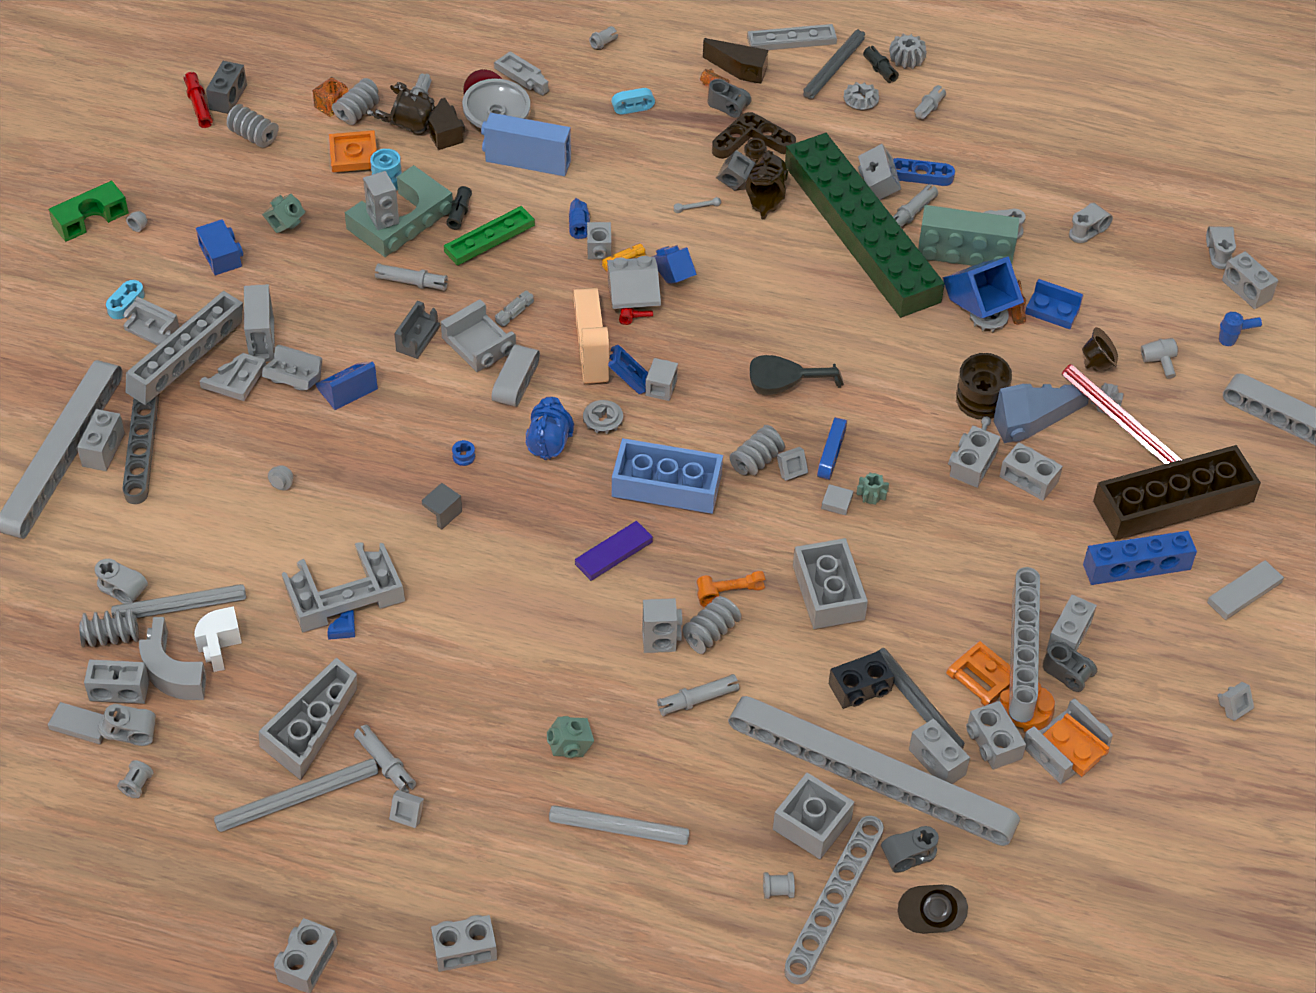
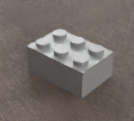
(829, 583)

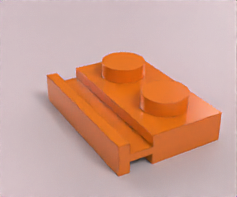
(1076, 744)

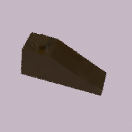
(738, 60)

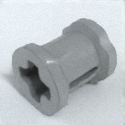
(135, 779)
(778, 885)

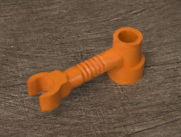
(709, 590)

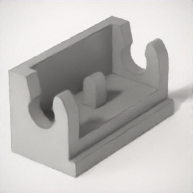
(150, 321)

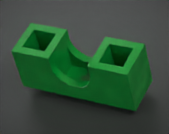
(102, 201)

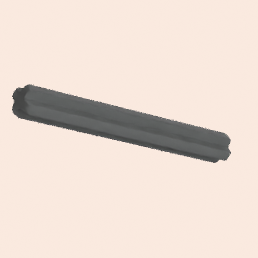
(834, 64)
(917, 697)

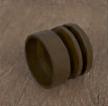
(980, 382)

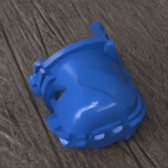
(550, 433)

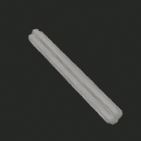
(182, 601)
(619, 825)

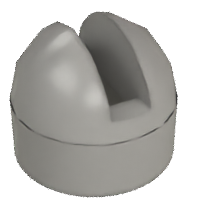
(137, 221)

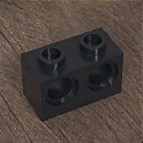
(859, 675)

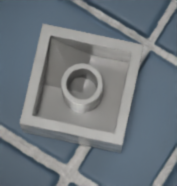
(813, 815)

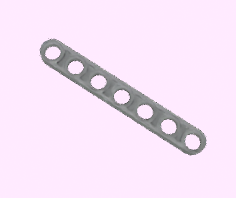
(833, 911)

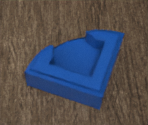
(342, 627)

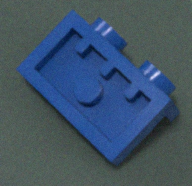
(1054, 304)

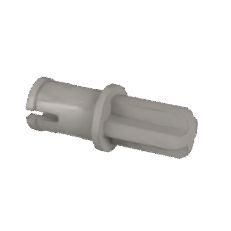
(422, 85)
(929, 102)

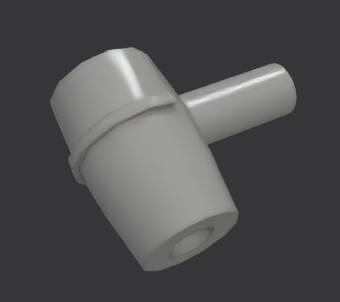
(1162, 351)

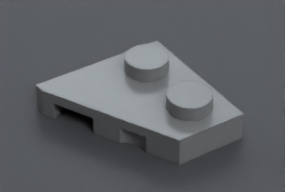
(236, 377)

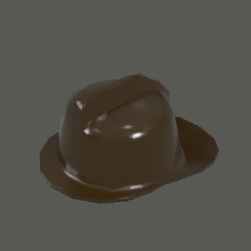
(1100, 351)
(932, 908)

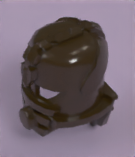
(406, 112)
(766, 183)

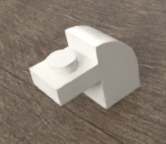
(217, 631)

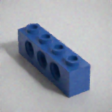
(1139, 557)

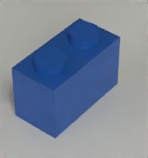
(219, 247)

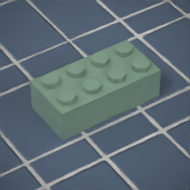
(966, 236)

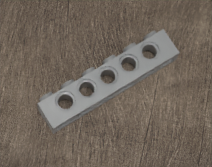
(183, 347)

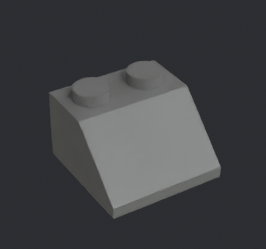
(633, 282)

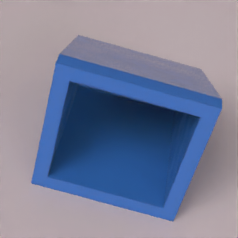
(985, 287)

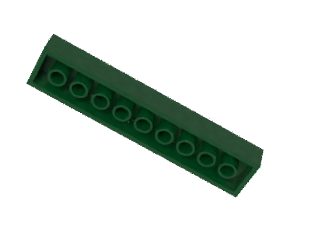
(864, 225)

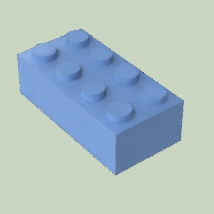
(667, 475)

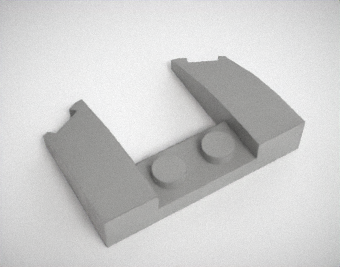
(314, 607)

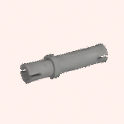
(907, 212)
(420, 278)
(699, 694)
(391, 767)

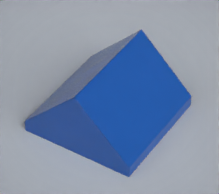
(349, 384)

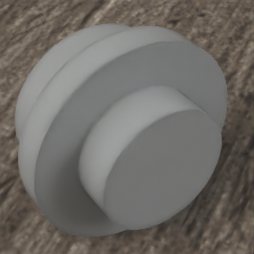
(280, 477)

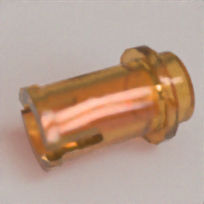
(709, 75)

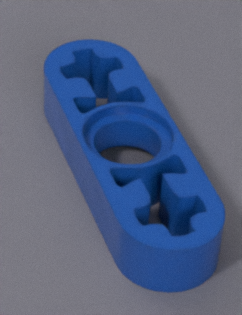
(928, 178)
(832, 448)

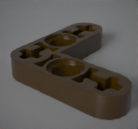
(750, 126)

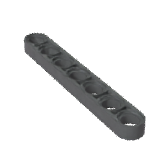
(140, 441)

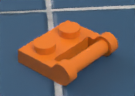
(987, 667)

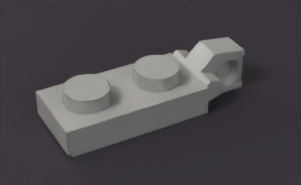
(522, 72)

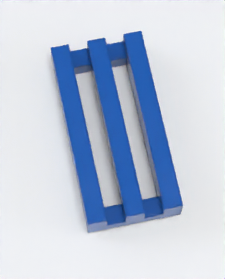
(628, 369)

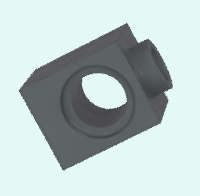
(735, 170)

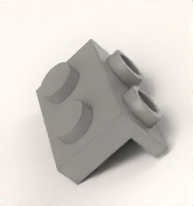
(293, 368)

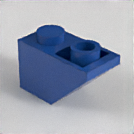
(674, 263)

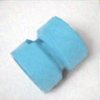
(388, 161)

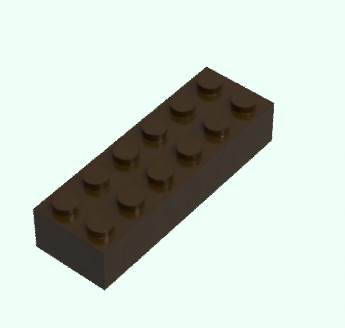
(1176, 492)

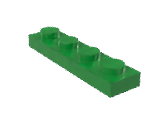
(489, 235)

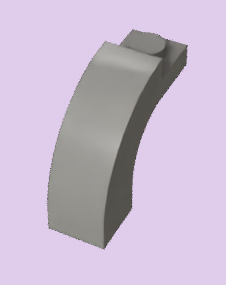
(168, 675)

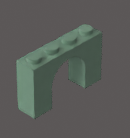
(421, 190)

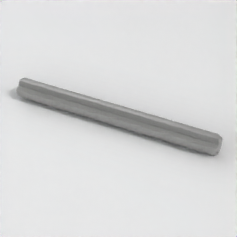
(295, 795)

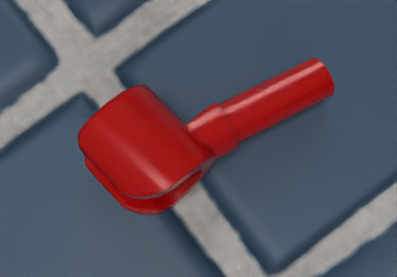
(627, 315)

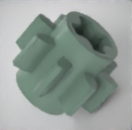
(872, 488)

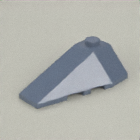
(1028, 410)

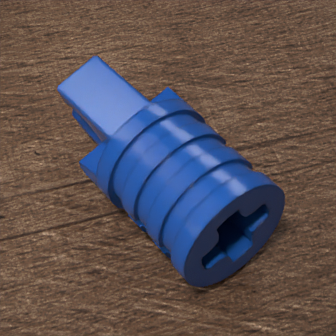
(578, 219)

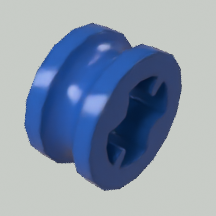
(463, 460)

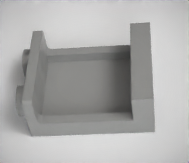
(476, 336)
(1049, 756)

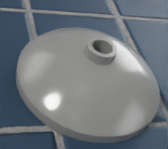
(496, 97)

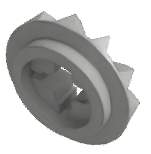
(856, 100)
(998, 320)
(596, 410)

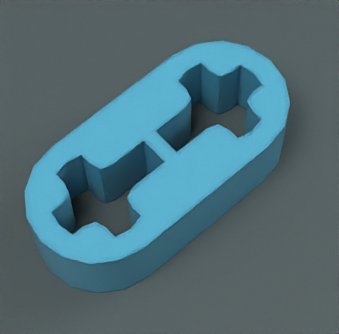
(633, 101)
(123, 298)

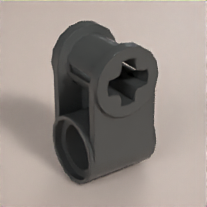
(726, 97)
(1069, 666)
(910, 849)

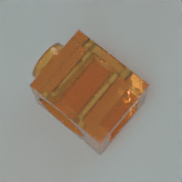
(328, 94)

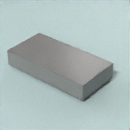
(76, 722)

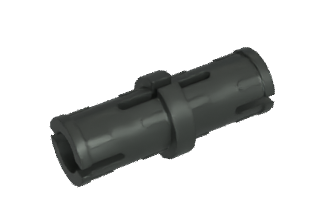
(880, 64)
(459, 207)

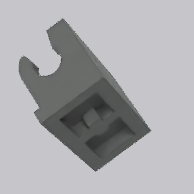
(416, 331)

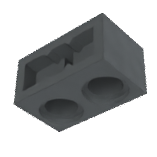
(226, 87)

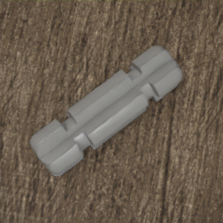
(514, 308)

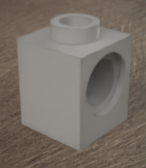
(598, 240)
(661, 379)

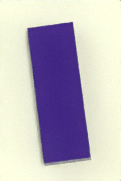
(613, 550)

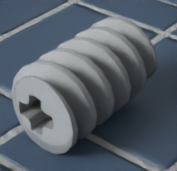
(356, 101)
(252, 126)
(757, 451)
(711, 623)
(108, 628)

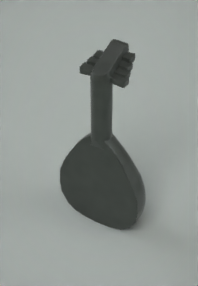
(776, 374)

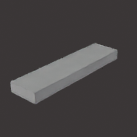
(792, 37)

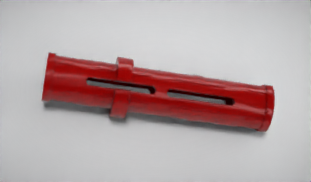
(196, 94)

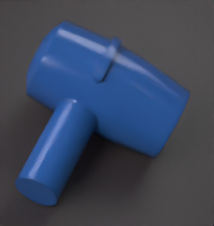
(1233, 325)

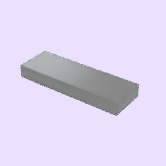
(1245, 590)

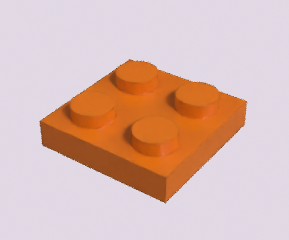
(352, 150)

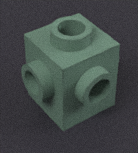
(284, 212)
(570, 737)

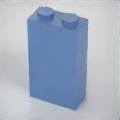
(527, 144)

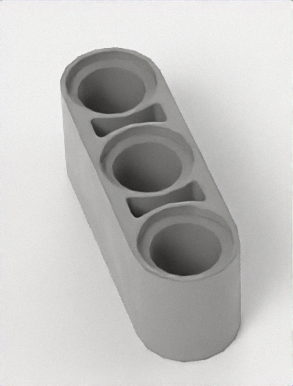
(515, 375)

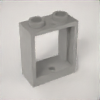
(259, 321)

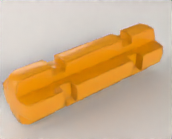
(636, 251)

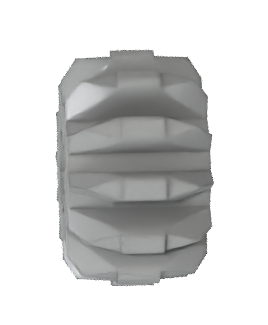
(907, 51)

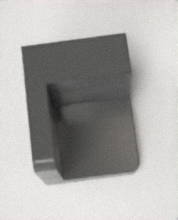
(444, 504)

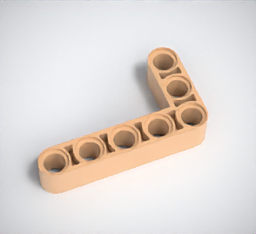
(591, 336)

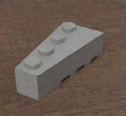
(306, 721)

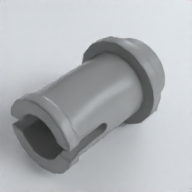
(598, 40)

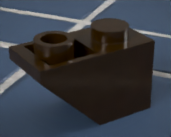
(444, 126)

